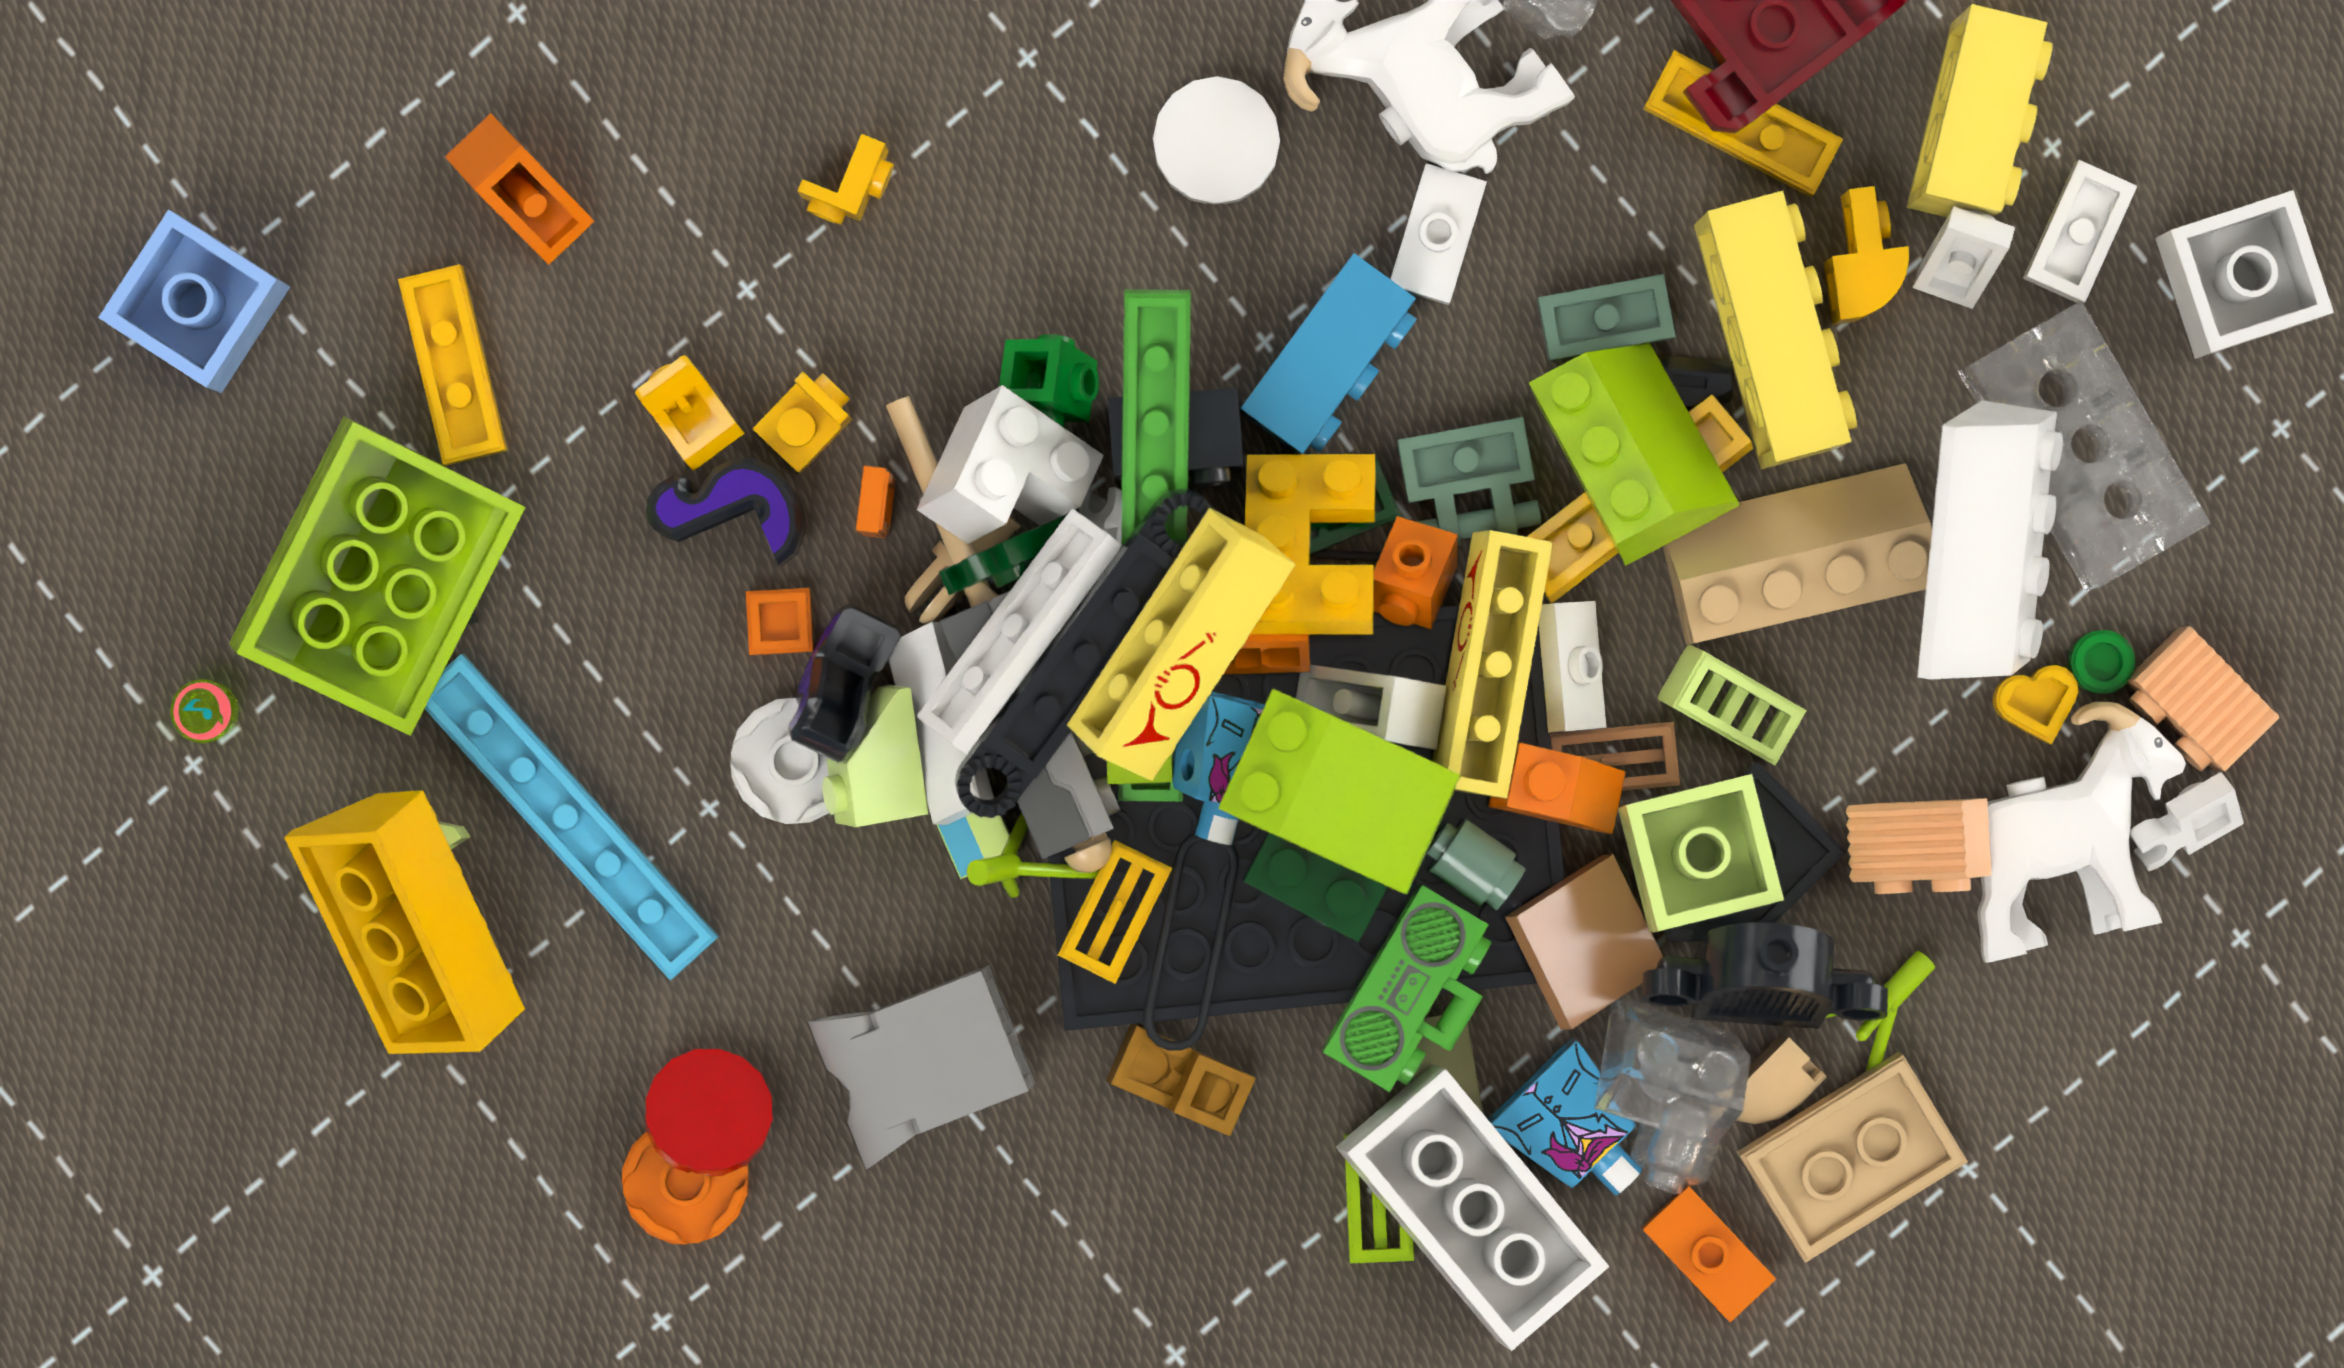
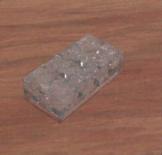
(2126, 446)

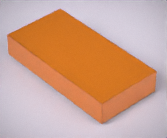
(876, 502)

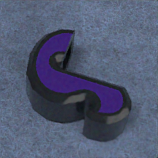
(726, 494)
(839, 680)

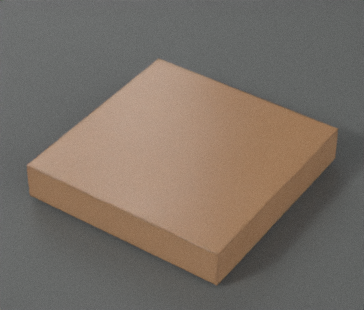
(1585, 941)

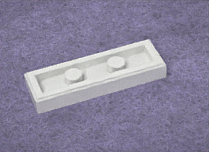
(922, 663)

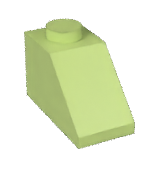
(885, 771)

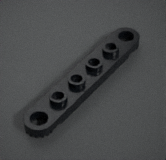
(1038, 711)

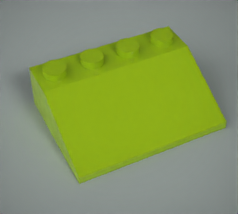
(376, 576)

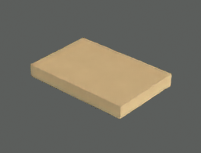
(1852, 1156)

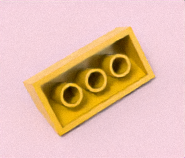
(406, 925)

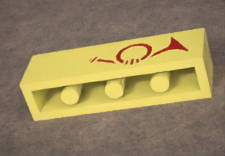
(1180, 645)
(1491, 660)

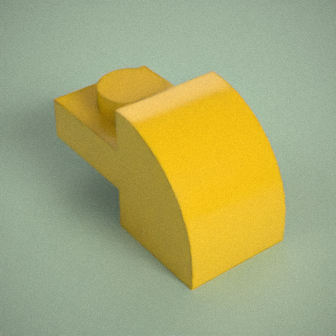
(1868, 273)

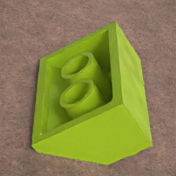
(1633, 447)

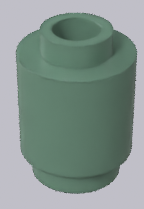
(1474, 864)

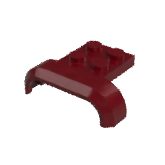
(1770, 49)

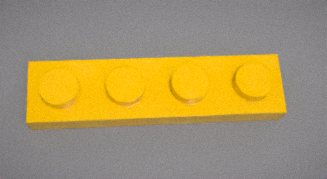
(1577, 531)

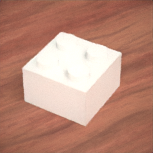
(2244, 274)

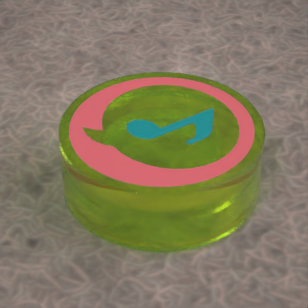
(204, 711)

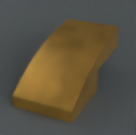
(1181, 1080)

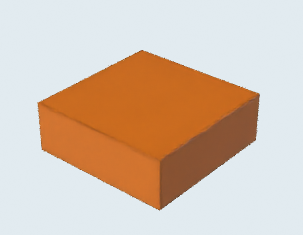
(779, 621)

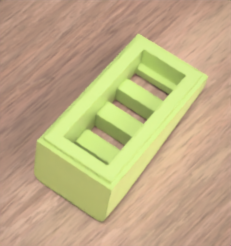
(1685, 681)

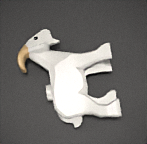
(1422, 77)
(2074, 828)

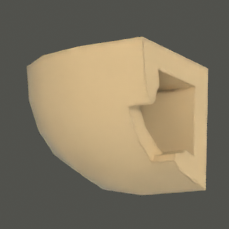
(1779, 1082)

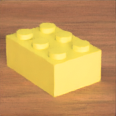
(1980, 113)

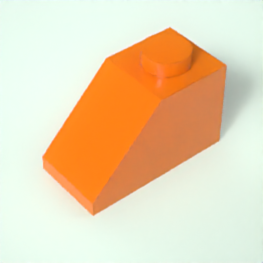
(519, 189)
(1563, 789)

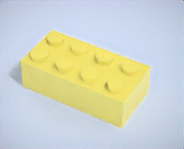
(1774, 330)

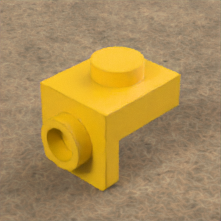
(865, 177)
(689, 412)

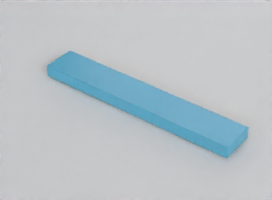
(568, 818)

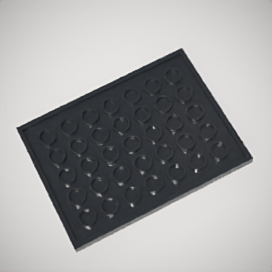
(1270, 950)

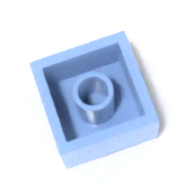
(194, 302)

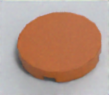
(677, 1203)

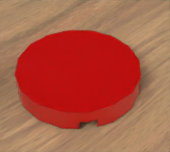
(708, 1112)

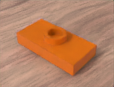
(1708, 1253)

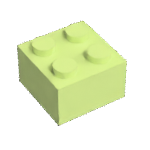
(1700, 853)

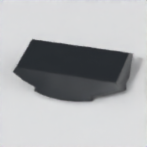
(1699, 378)

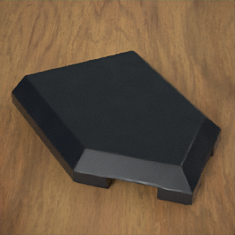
(1799, 850)

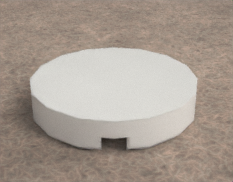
(1216, 140)
(773, 771)

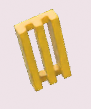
(1090, 961)

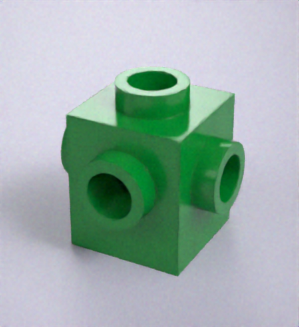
(1051, 376)

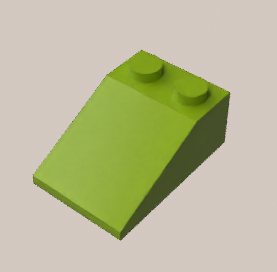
(1339, 791)

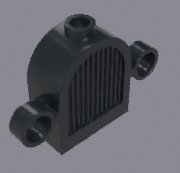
(1765, 978)

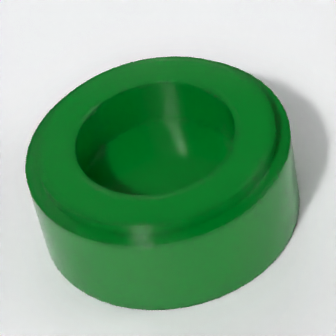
(2101, 661)

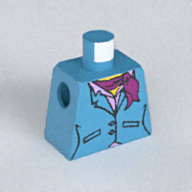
(1209, 757)
(1560, 1129)

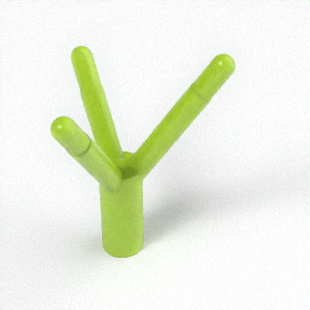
(1009, 866)
(1899, 988)

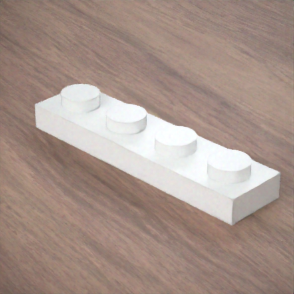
(1019, 631)

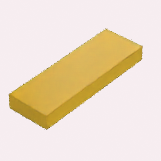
(1774, 143)
(452, 365)

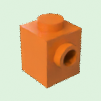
(1414, 573)

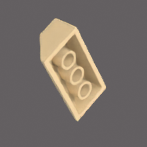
(1801, 554)

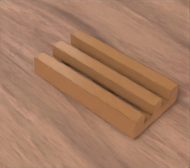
(1667, 753)

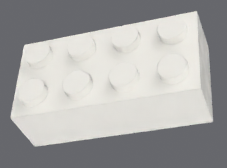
(1472, 1206)

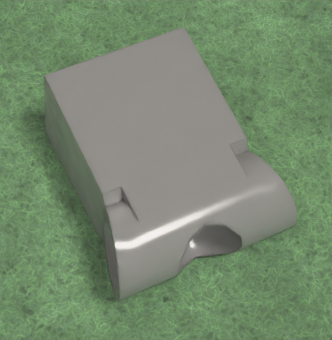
(923, 1061)

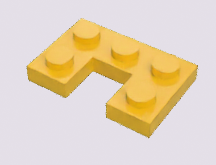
(1281, 504)

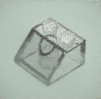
(1671, 1072)

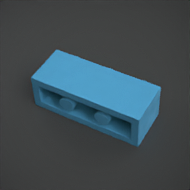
(1330, 357)

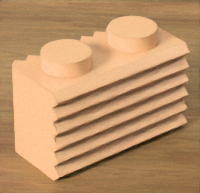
(2200, 701)
(1919, 842)

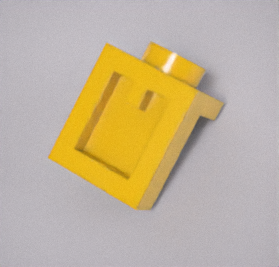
(805, 420)

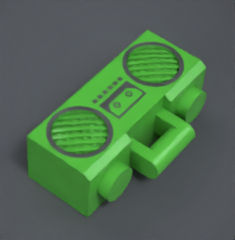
(1387, 1011)

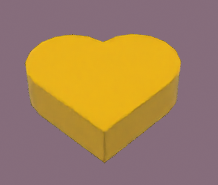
(2037, 702)

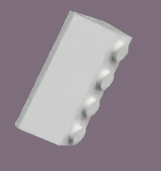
(1989, 541)

